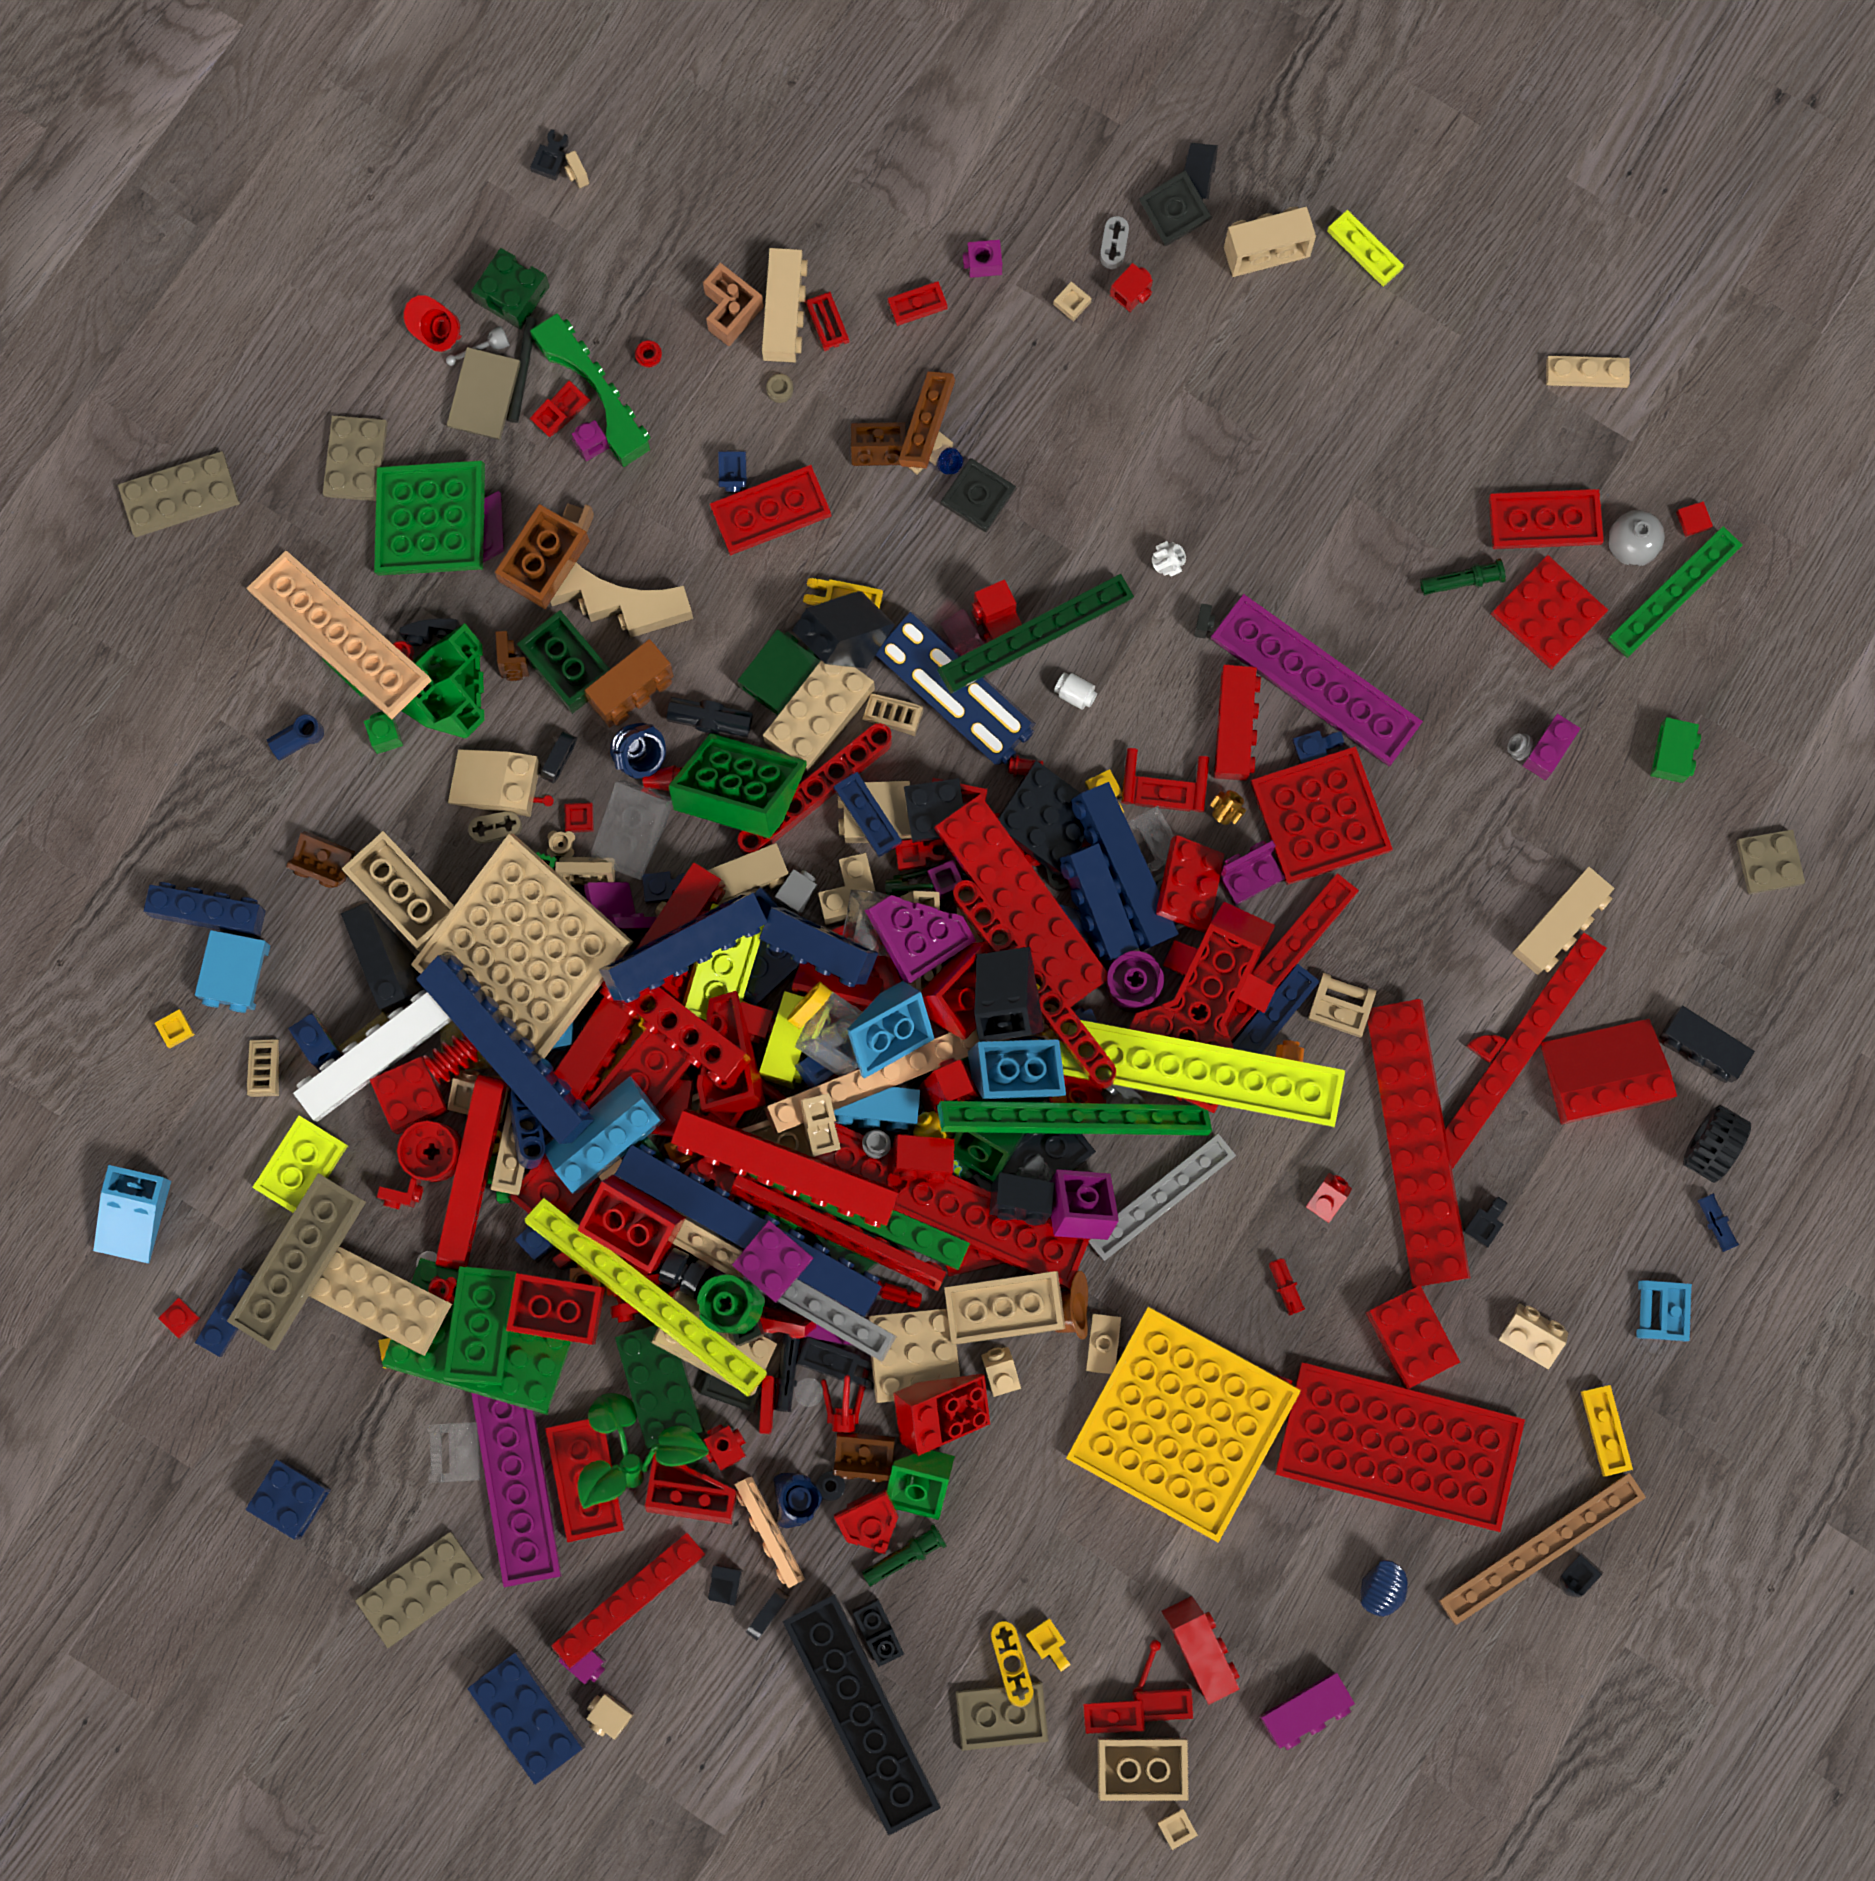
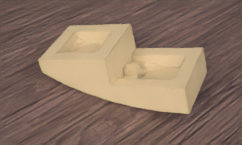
(820, 1125)

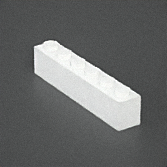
(372, 1056)

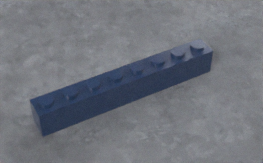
(505, 1048)

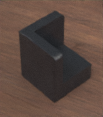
(725, 1585)

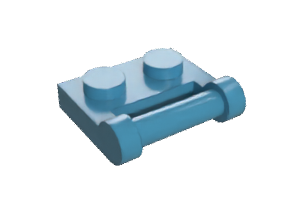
(1673, 1313)

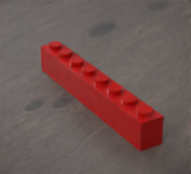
(785, 1167)

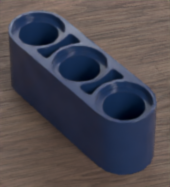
(526, 1138)

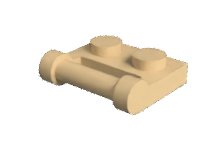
(1339, 1013)

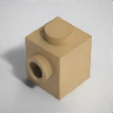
(608, 1716)

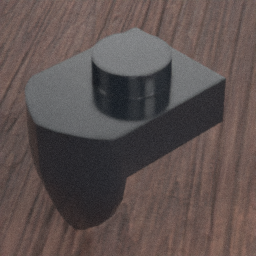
(1579, 1577)

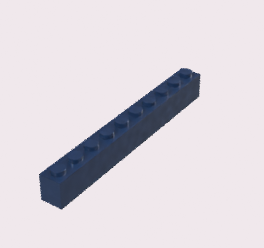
(741, 1226)

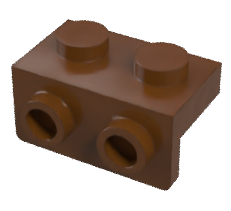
(320, 860)
(863, 1456)

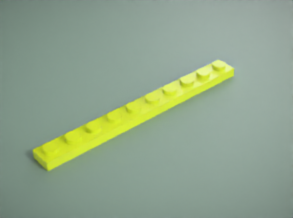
(646, 1298)

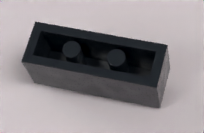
(1706, 1045)

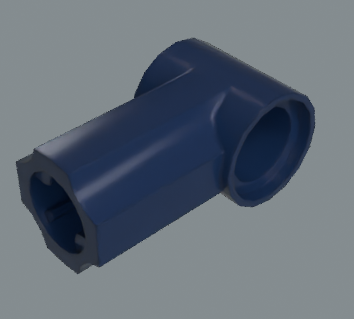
(292, 738)

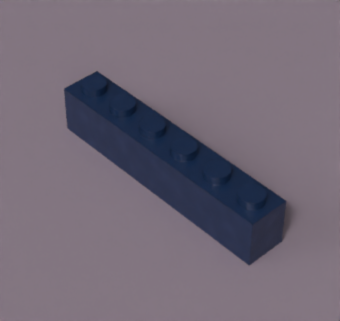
(1137, 890)
(683, 946)

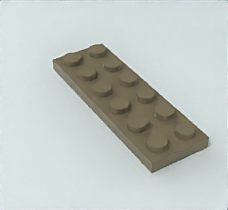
(296, 1262)

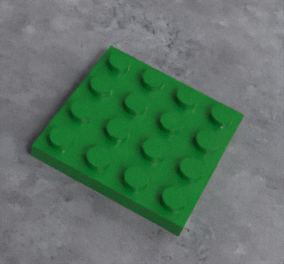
(429, 518)

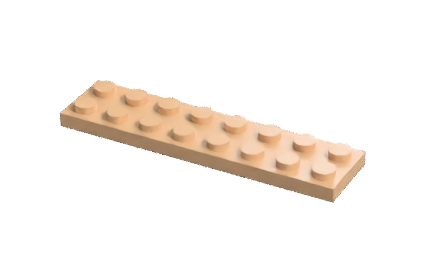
(339, 634)

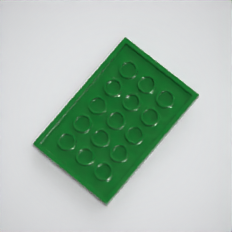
(531, 1361)

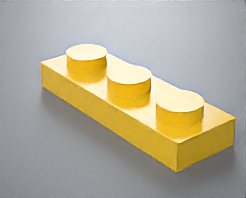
(1606, 1430)

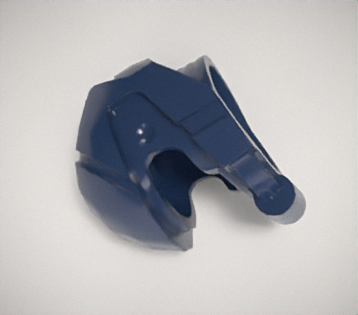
(634, 742)

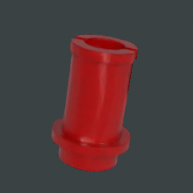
(1020, 766)

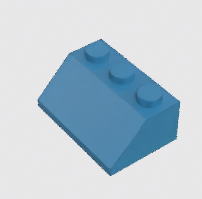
(1017, 1069)

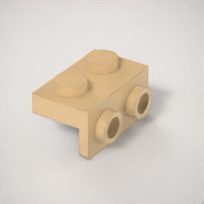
(1534, 1335)

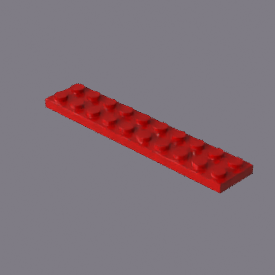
(1418, 1143)
(964, 1213)

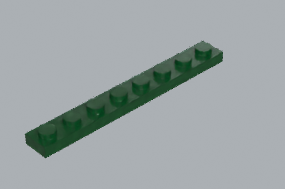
(1035, 633)

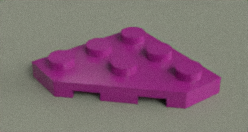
(918, 934)

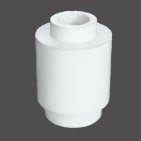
(1075, 690)

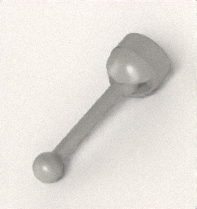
(496, 339)

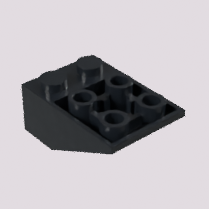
(1006, 995)

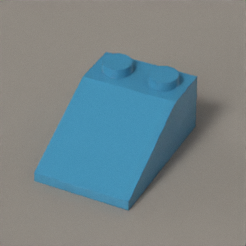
(890, 1028)

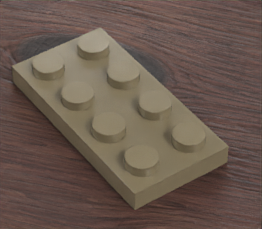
(178, 494)
(419, 1589)

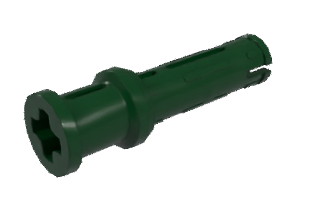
(1476, 576)
(915, 1549)

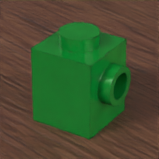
(383, 732)

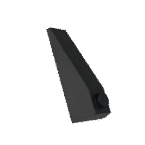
(383, 959)

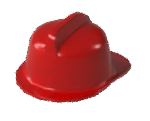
(432, 323)

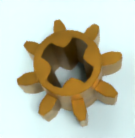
(1228, 807)

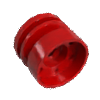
(417, 1142)

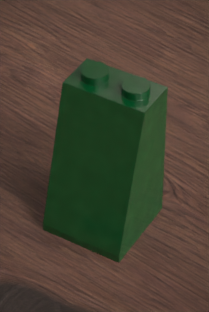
(989, 1151)

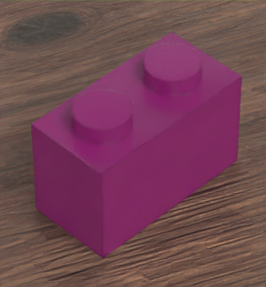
(1551, 747)

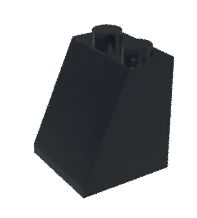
(844, 630)

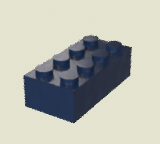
(526, 1717)

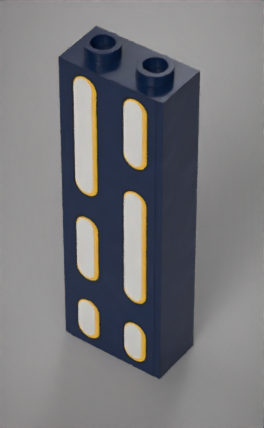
(976, 710)

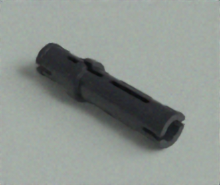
(784, 1402)

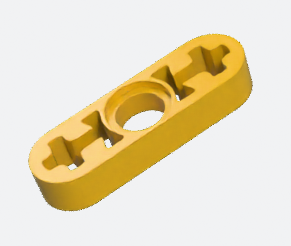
(999, 1645)

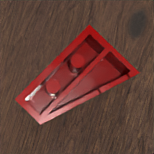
(947, 1083)
(688, 1494)

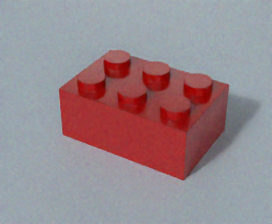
(631, 1223)
(555, 1309)
(1412, 1337)

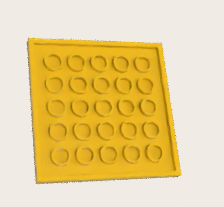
(1183, 1424)

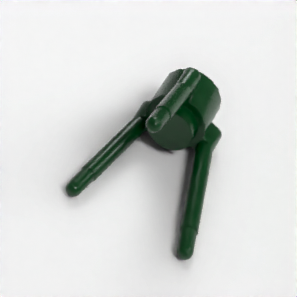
(899, 887)

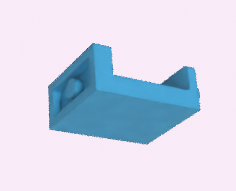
(231, 971)

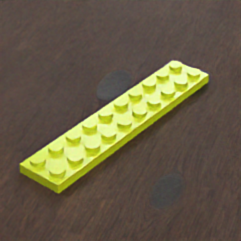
(1212, 1074)

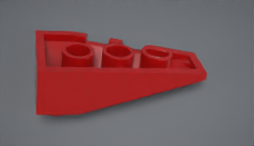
(746, 1092)

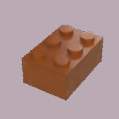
(542, 556)
(630, 684)

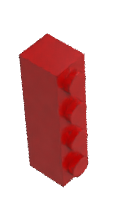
(1235, 722)

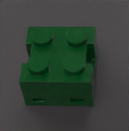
(510, 289)

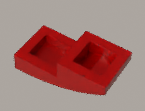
(560, 409)

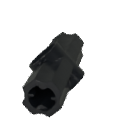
(709, 717)

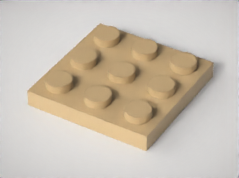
(917, 1354)

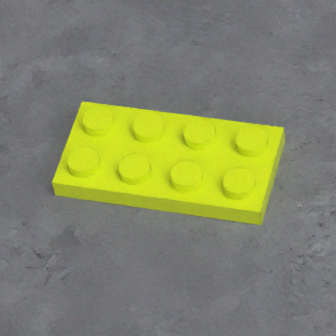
(721, 974)

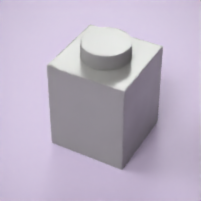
(797, 891)

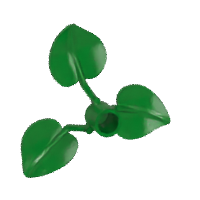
(603, 1483)

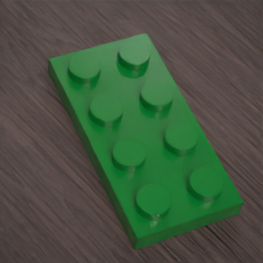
(479, 1326)

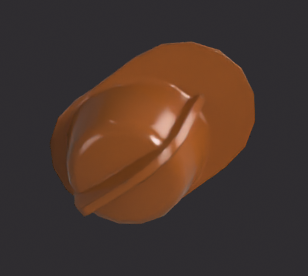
(1075, 1306)

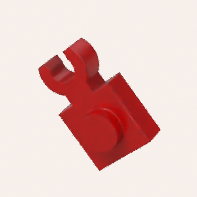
(913, 855)

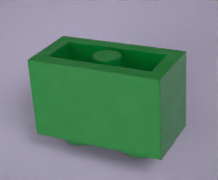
(1675, 750)

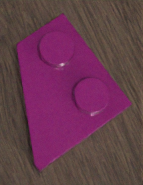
(493, 526)

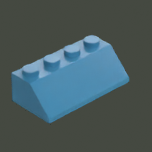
(619, 1121)

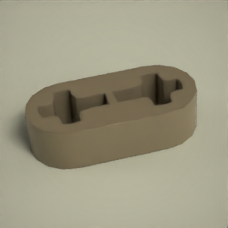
(494, 820)

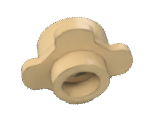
(557, 837)

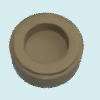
(779, 388)

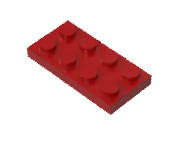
(770, 510)
(1546, 519)
(572, 1449)

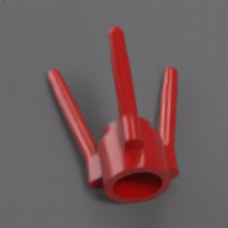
(843, 1419)

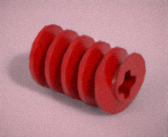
(451, 1058)

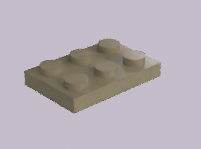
(353, 457)

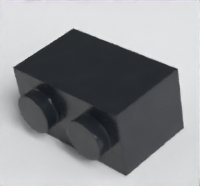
(1021, 1199)

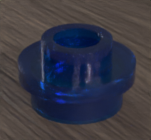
(950, 461)

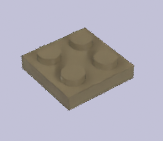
(1770, 862)

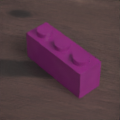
(1307, 1711)

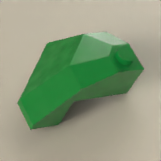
(454, 695)

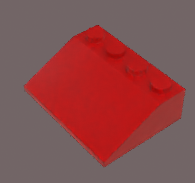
(1607, 1071)

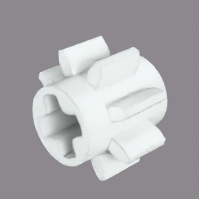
(1168, 558)

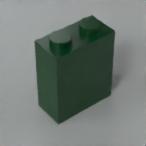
(778, 671)

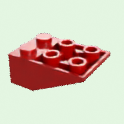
(940, 1411)

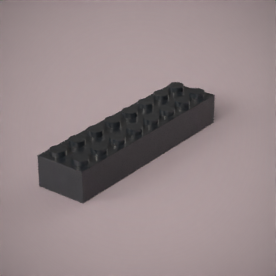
(862, 1714)

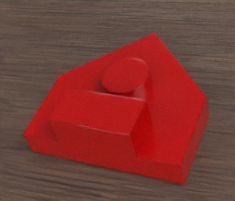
(868, 1521)

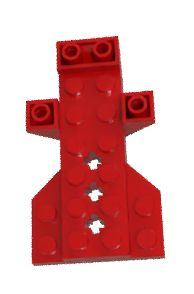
(1214, 978)

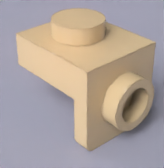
(1001, 1371)

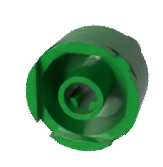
(717, 1312)

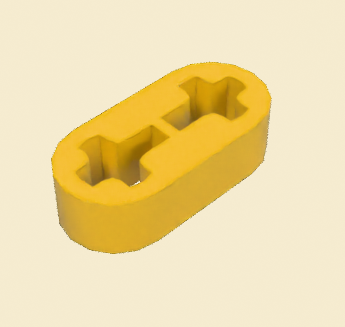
(809, 1005)

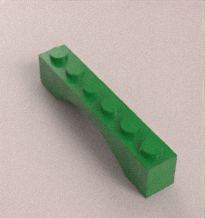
(560, 347)

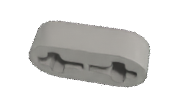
(1119, 243)

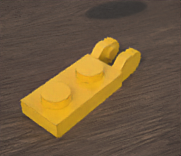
(837, 589)

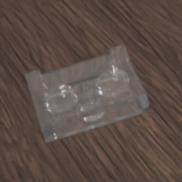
(1155, 834)
(463, 1452)

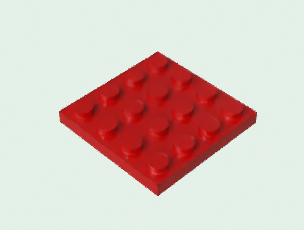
(1321, 815)

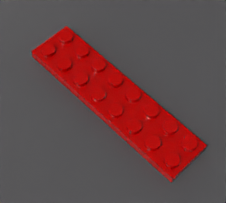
(1021, 899)
(656, 1072)

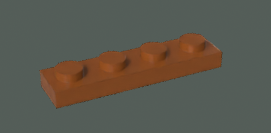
(927, 419)

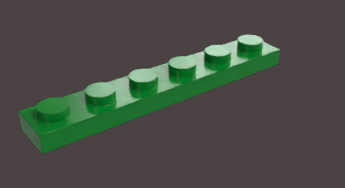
(1675, 592)

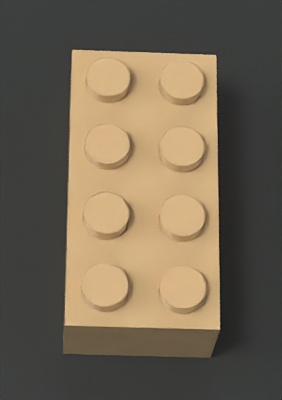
(819, 712)
(399, 890)

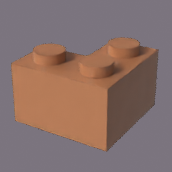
(736, 304)

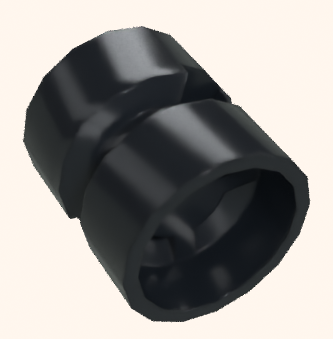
(684, 1272)

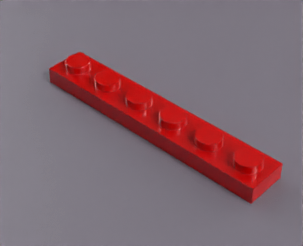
(628, 1600)

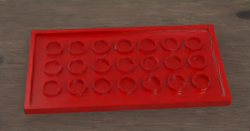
(1400, 1447)

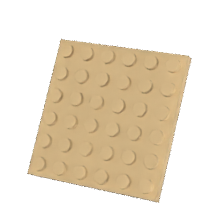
(528, 942)

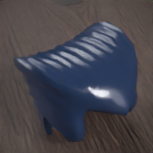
(796, 1499)
(1384, 1589)

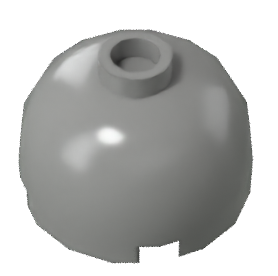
(1636, 538)

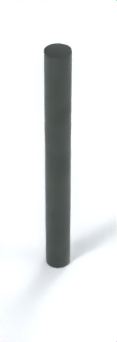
(525, 353)

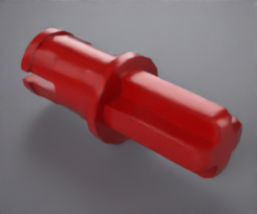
(1286, 1286)

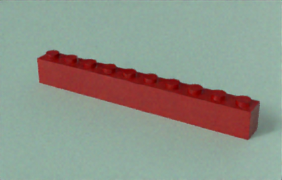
(609, 1023)

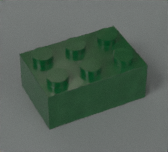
(563, 660)

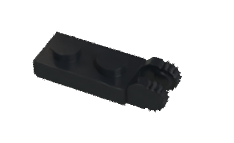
(833, 1362)

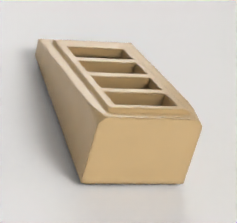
(915, 709)
(273, 1087)

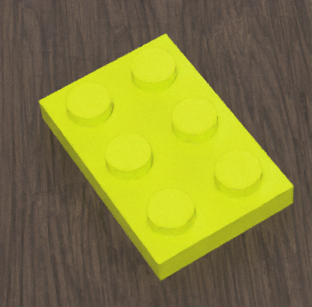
(297, 1162)

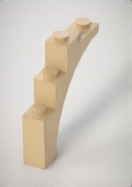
(641, 609)

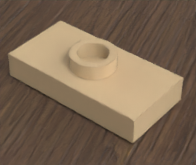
(1103, 1344)

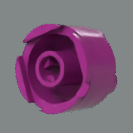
(1148, 973)

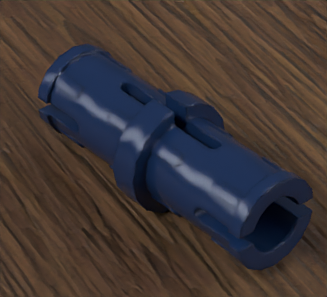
(1718, 1222)

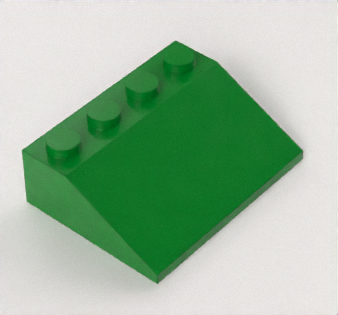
(737, 785)

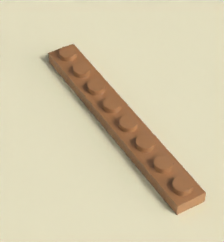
(1541, 1549)

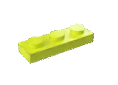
(1365, 248)

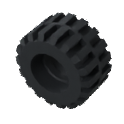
(1717, 1143)

